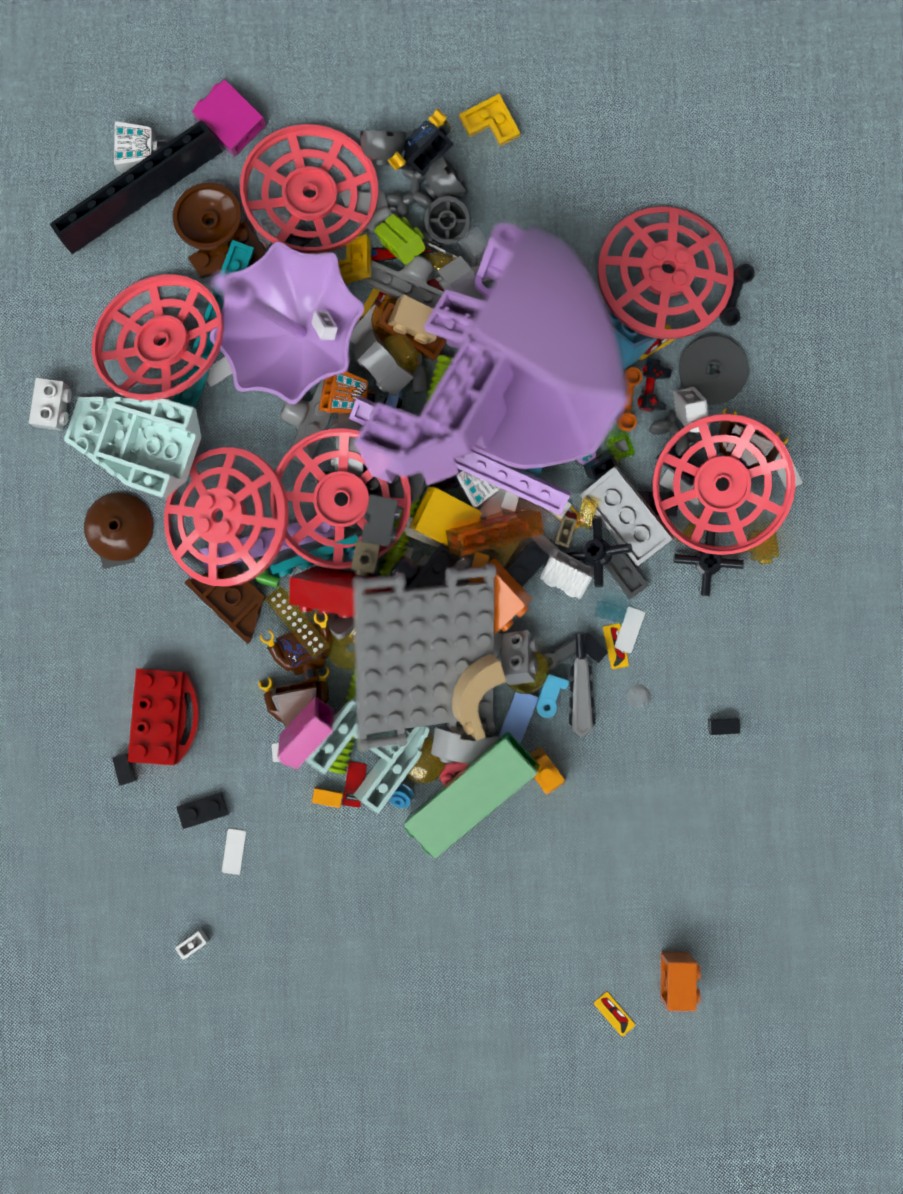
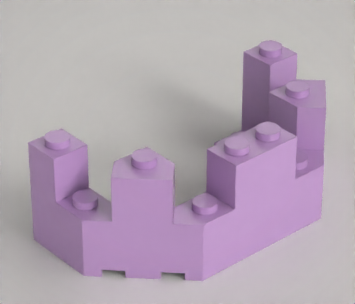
(459, 414)

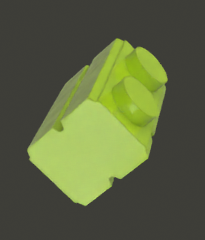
(400, 238)

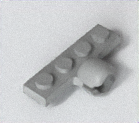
(409, 281)
(306, 419)

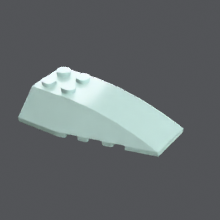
(137, 441)

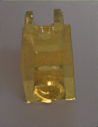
(765, 551)

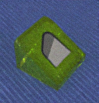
(620, 446)

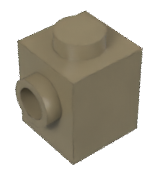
(365, 558)

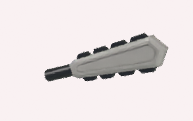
(581, 702)

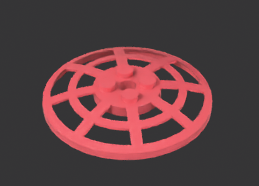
(309, 178)
(665, 283)
(152, 331)
(737, 490)
(324, 497)
(233, 518)

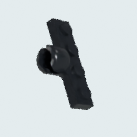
(429, 574)

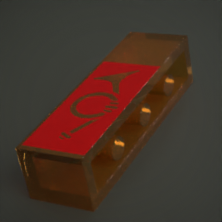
(494, 532)

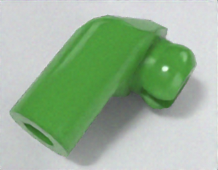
(268, 579)

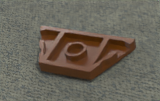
(236, 605)

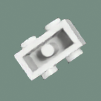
(50, 404)

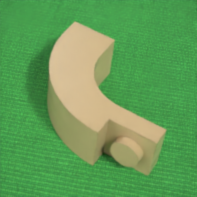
(469, 690)

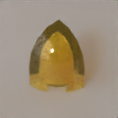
(403, 351)

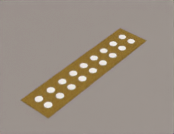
(297, 623)

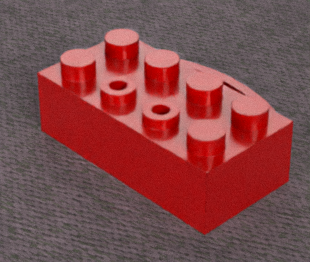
(327, 590)
(161, 716)

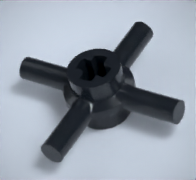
(599, 552)
(707, 572)

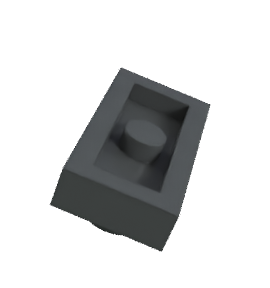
(626, 575)

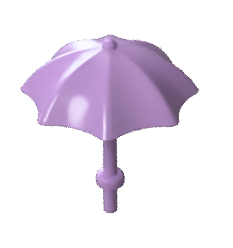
(270, 321)

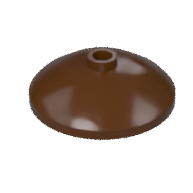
(205, 204)
(133, 528)

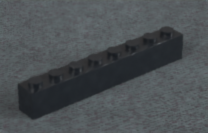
(136, 187)

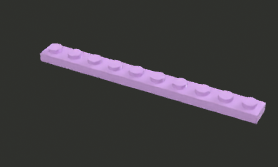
(492, 471)

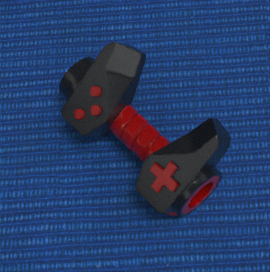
(652, 371)

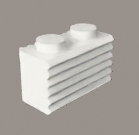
(690, 406)
(567, 574)

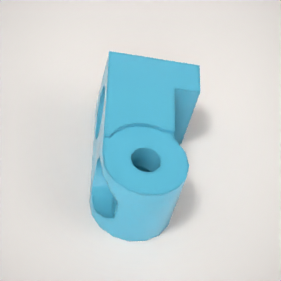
(548, 695)

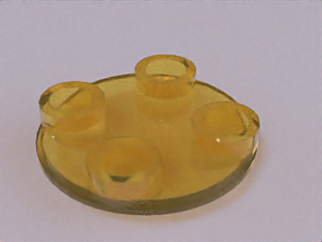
(428, 766)

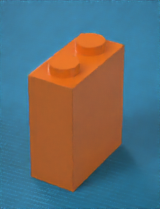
(509, 598)

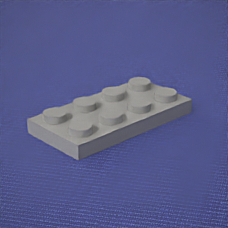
(627, 515)

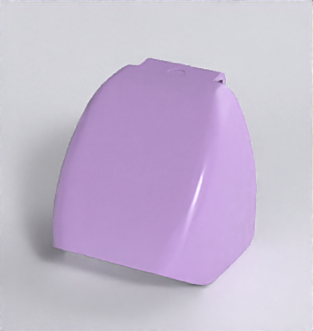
(558, 345)

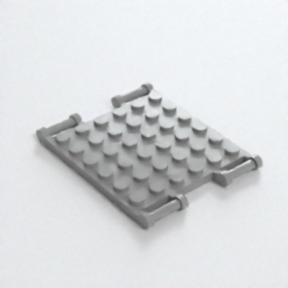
(415, 650)

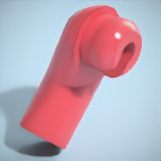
(451, 770)

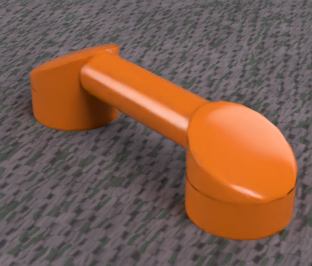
(627, 420)

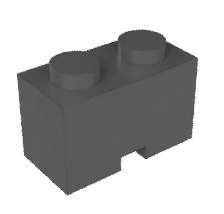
(380, 528)

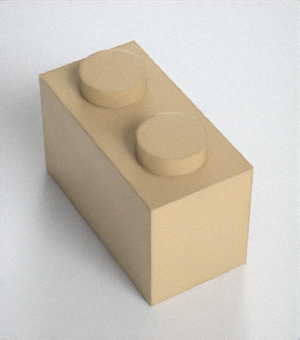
(410, 317)

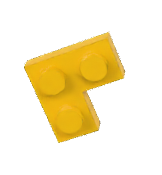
(490, 114)
(357, 261)

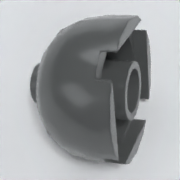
(382, 144)
(444, 180)
(438, 212)

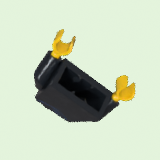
(425, 145)

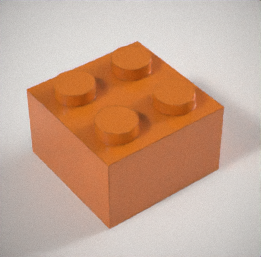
(679, 981)

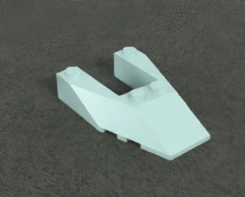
(389, 770)

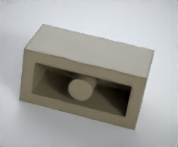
(565, 532)

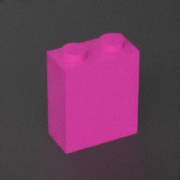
(229, 117)
(305, 733)

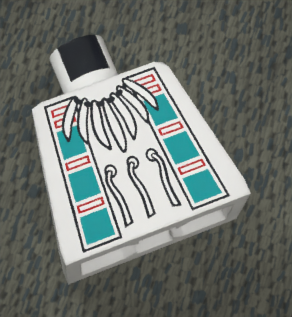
(133, 144)
(475, 489)

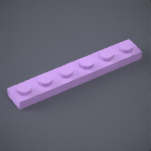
(265, 539)

